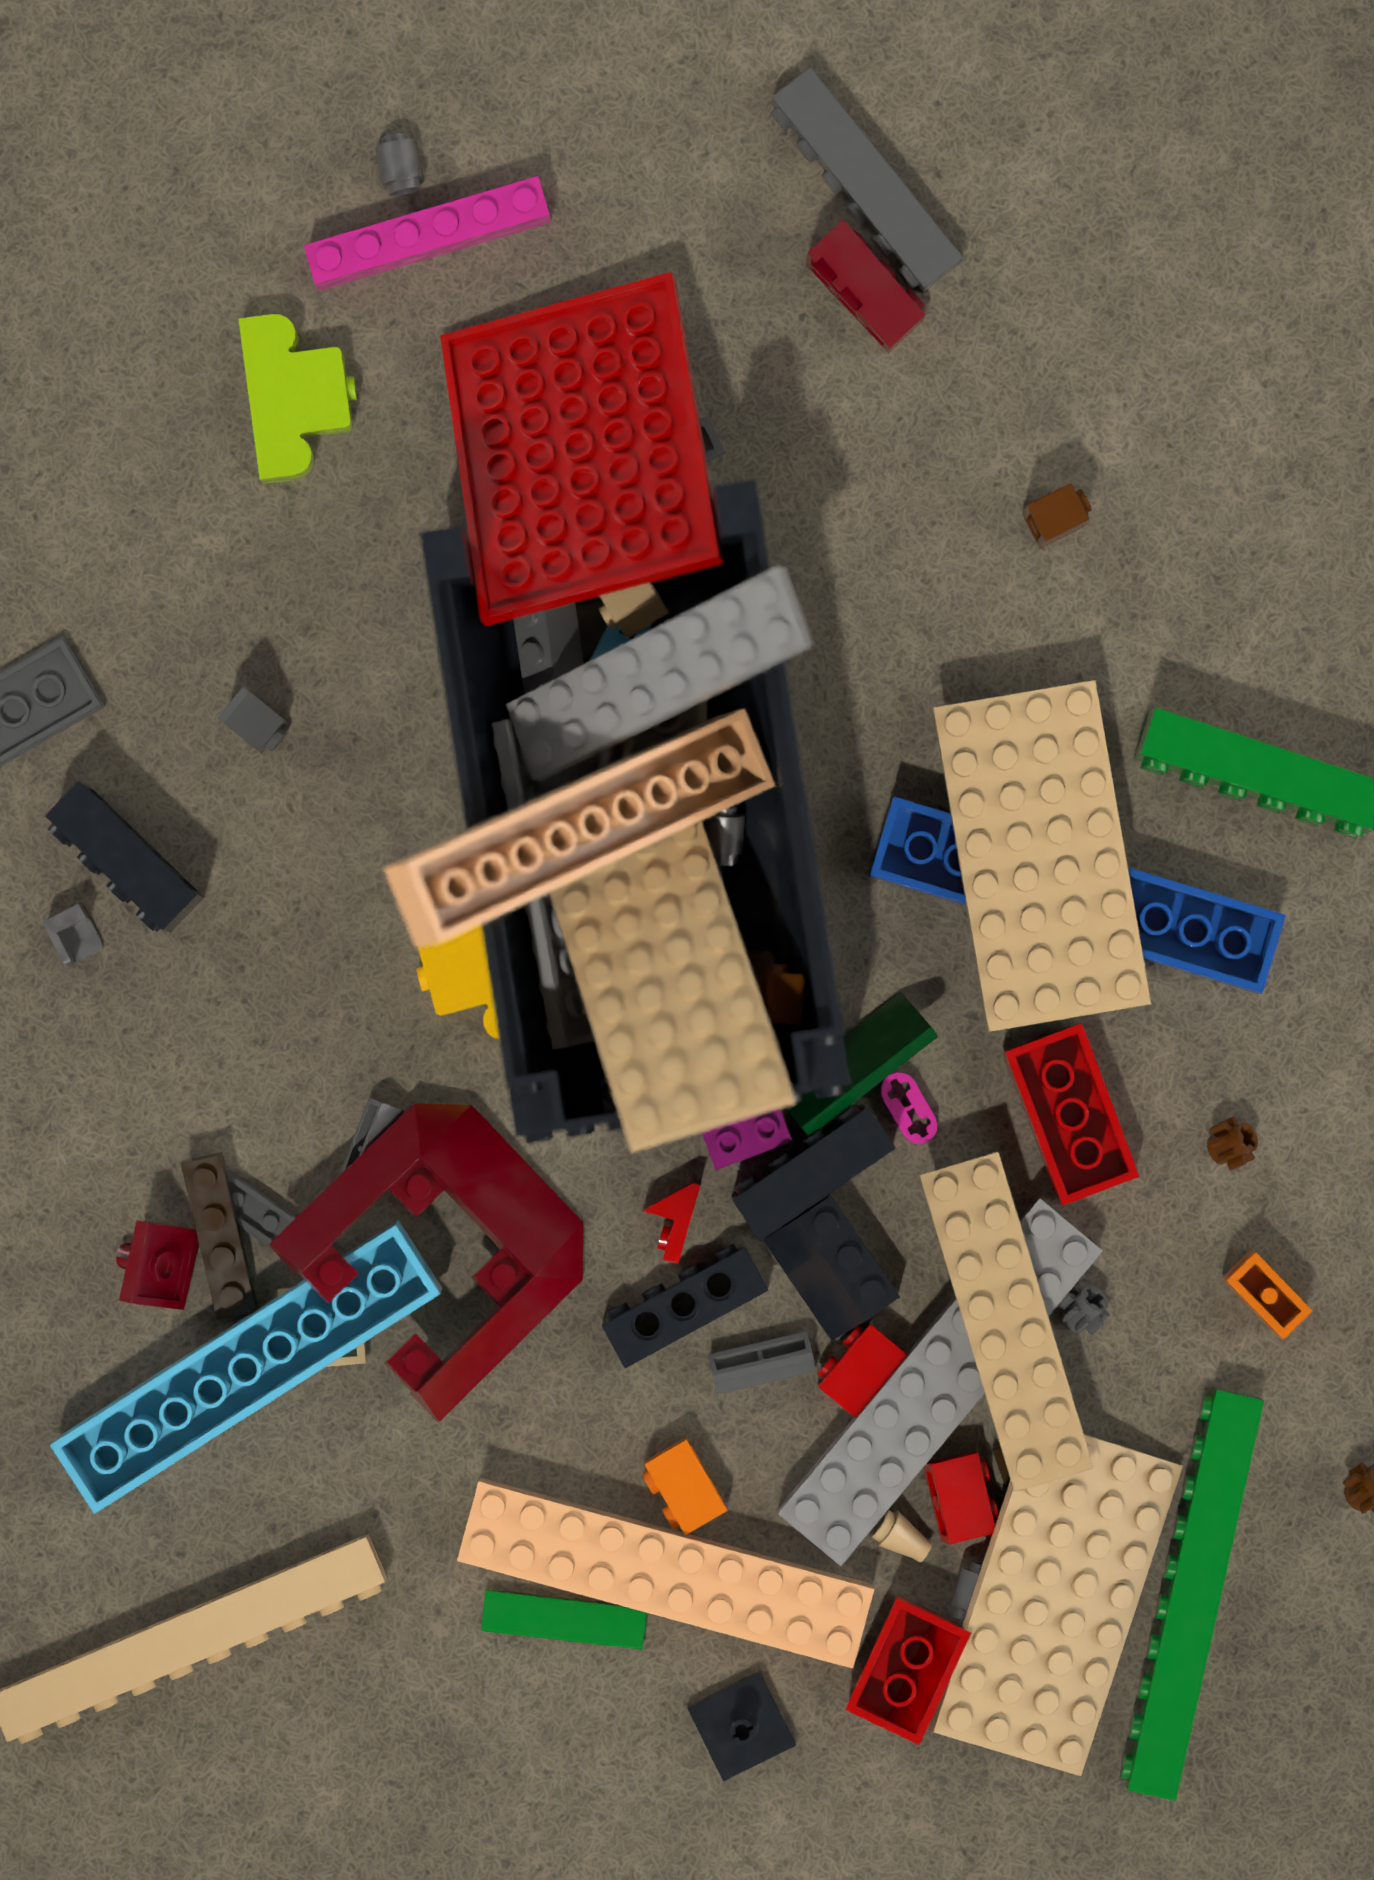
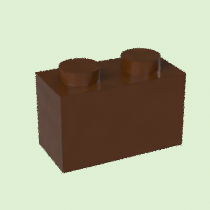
(1057, 515)

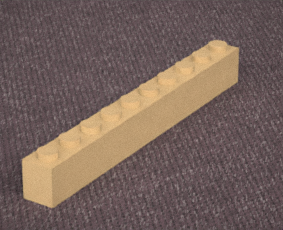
(189, 1638)

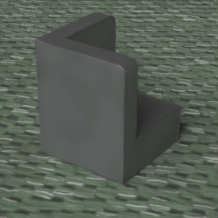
(73, 934)

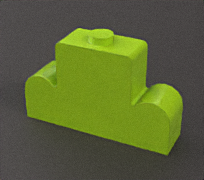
(291, 396)

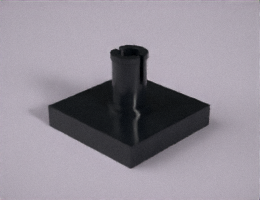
(741, 1725)

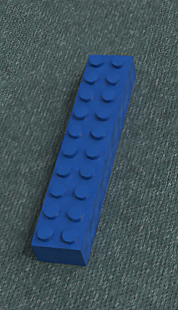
(1175, 921)

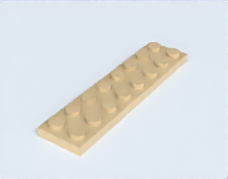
(1006, 1322)

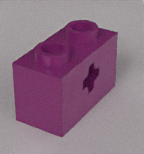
(746, 1138)

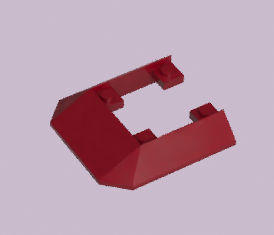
(462, 1154)

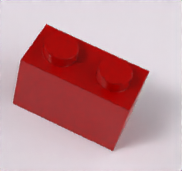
(860, 1369)
(961, 1497)

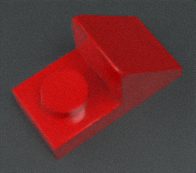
(679, 1208)

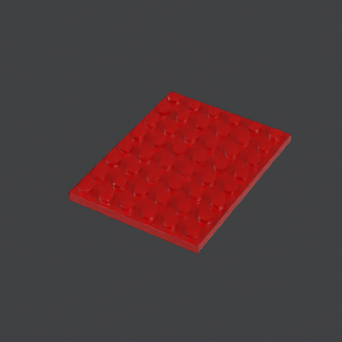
(580, 449)

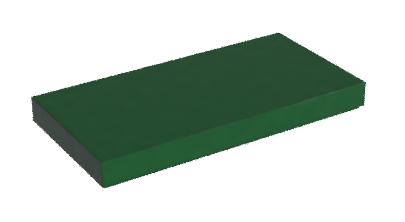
(872, 1054)

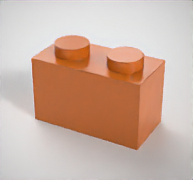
(1267, 1294)
(684, 1486)

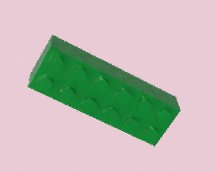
(1257, 770)

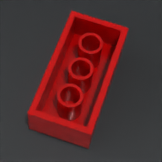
(1070, 1114)

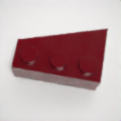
(865, 286)

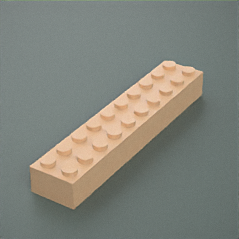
(578, 828)
(666, 1572)

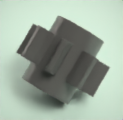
(1084, 1309)

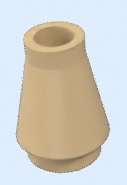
(900, 1536)

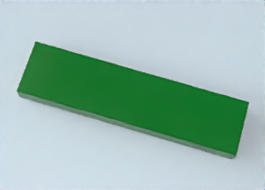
(563, 1619)

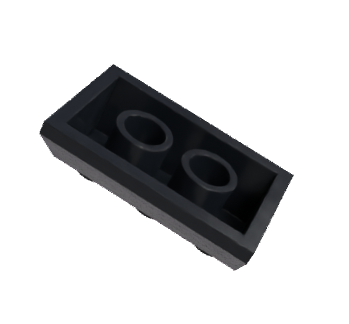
(831, 1268)

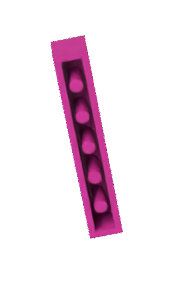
(427, 233)

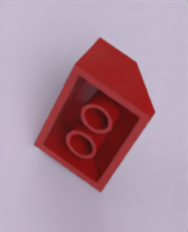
(908, 1670)

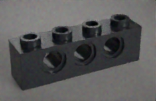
(634, 1346)

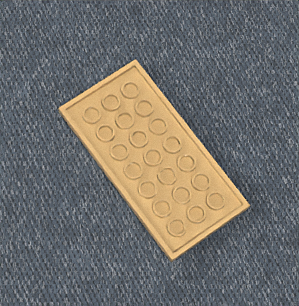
(1041, 856)
(670, 992)
(1057, 1608)

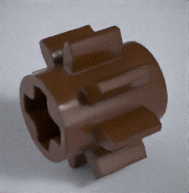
(1232, 1143)
(1360, 1488)

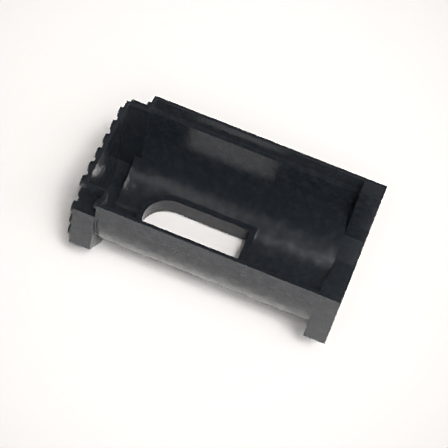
(769, 891)

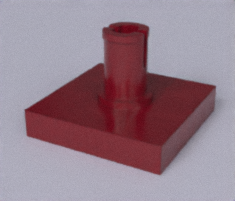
(158, 1265)

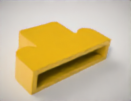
(458, 976)

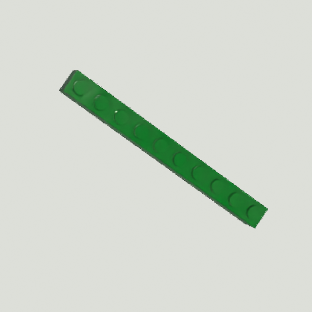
(1193, 1593)

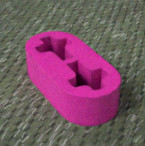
(917, 1103)

